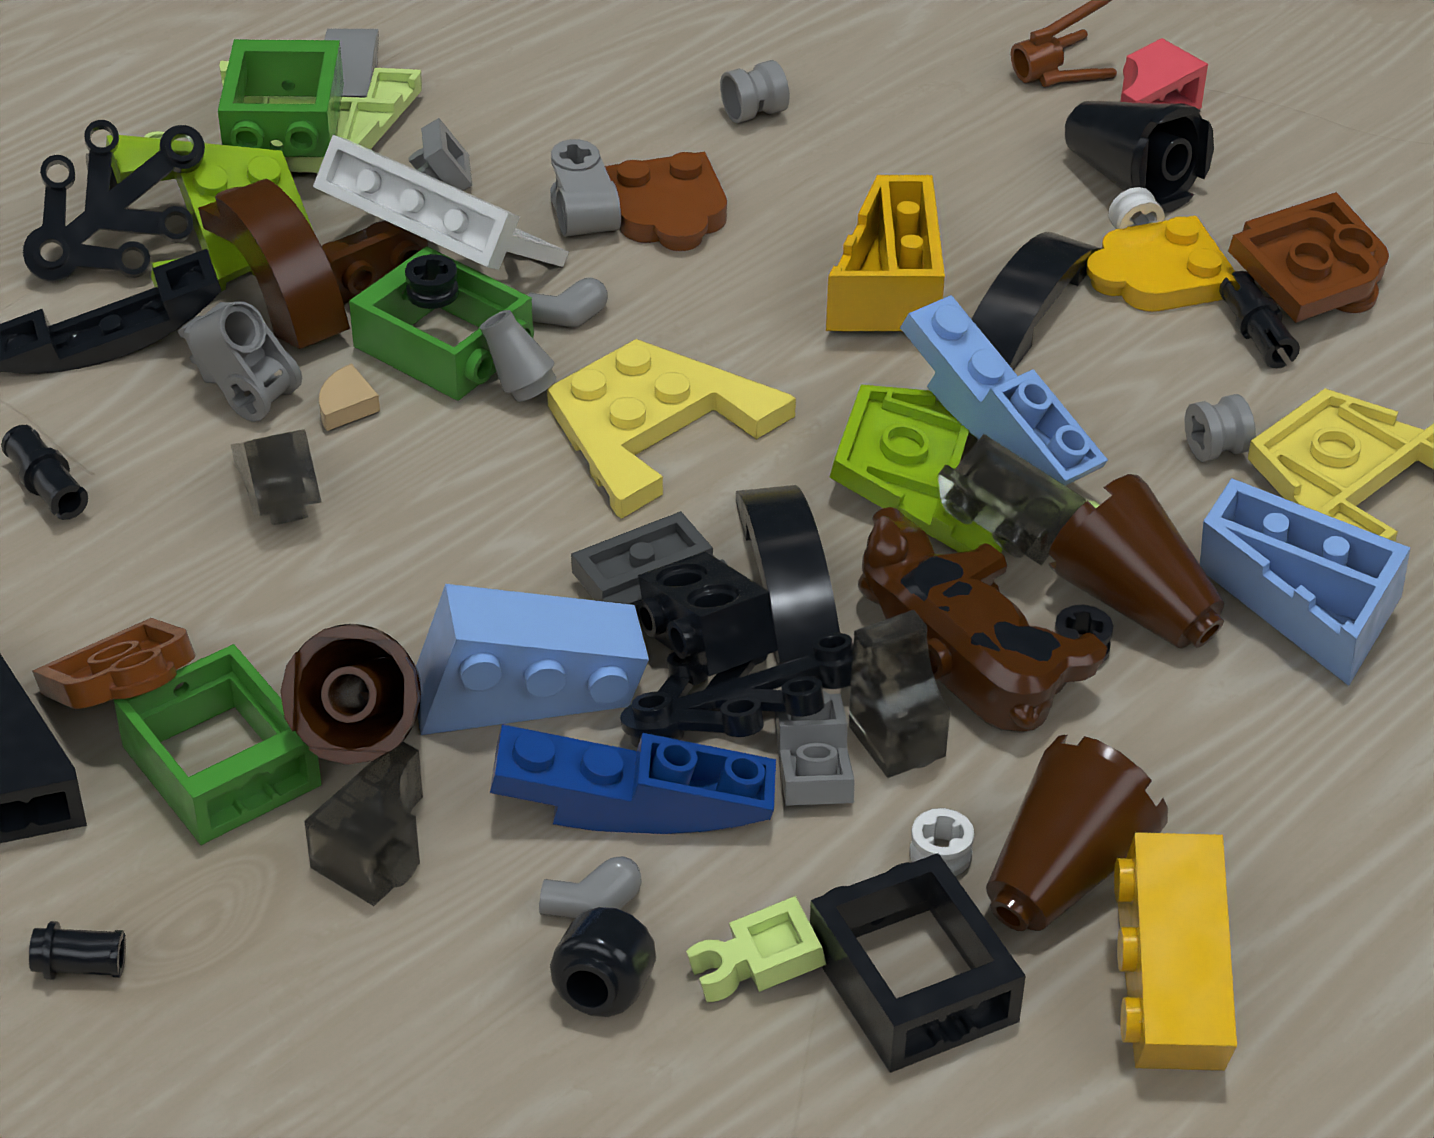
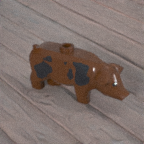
(974, 632)

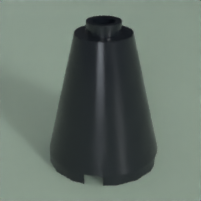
(1144, 145)

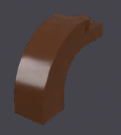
(284, 258)

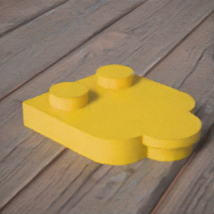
(1161, 265)

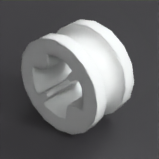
(1131, 202)
(945, 825)

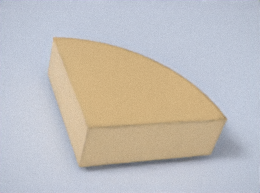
(346, 398)

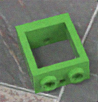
(282, 69)
(385, 318)
(233, 788)

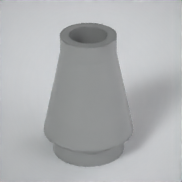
(518, 358)

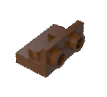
(370, 255)

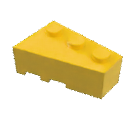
(890, 259)
(1175, 952)

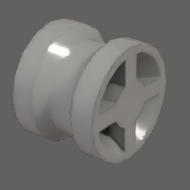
(1219, 427)

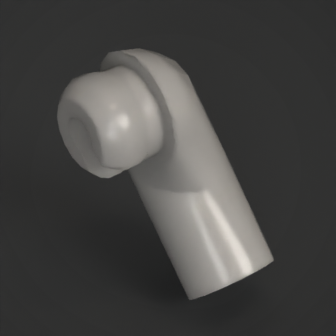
(572, 306)
(607, 886)

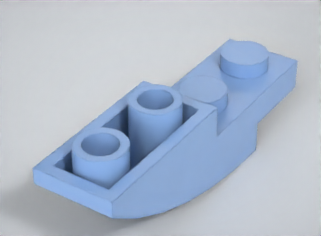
(993, 400)

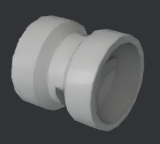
(755, 91)

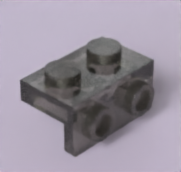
(1008, 499)

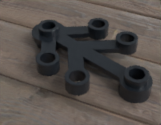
(108, 208)
(740, 695)

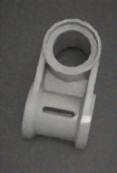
(583, 191)
(245, 359)

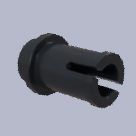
(76, 951)

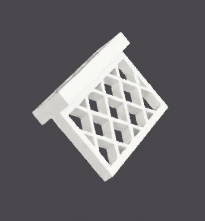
(427, 206)

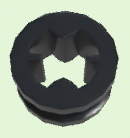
(431, 281)
(1082, 620)

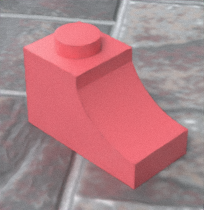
(1164, 75)

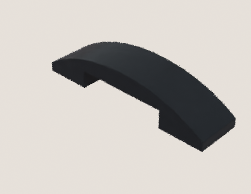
(1027, 291)
(112, 330)
(790, 566)

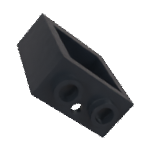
(936, 1016)

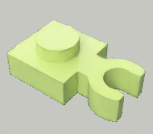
(765, 946)

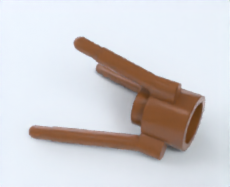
(1043, 53)

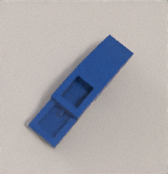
(653, 790)

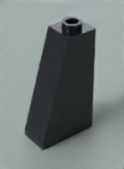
(36, 775)

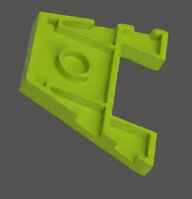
(220, 170)
(894, 456)

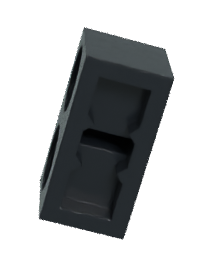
(707, 613)

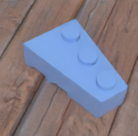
(1304, 573)
(525, 658)

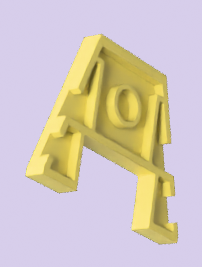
(643, 397)
(1339, 454)

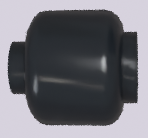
(603, 961)

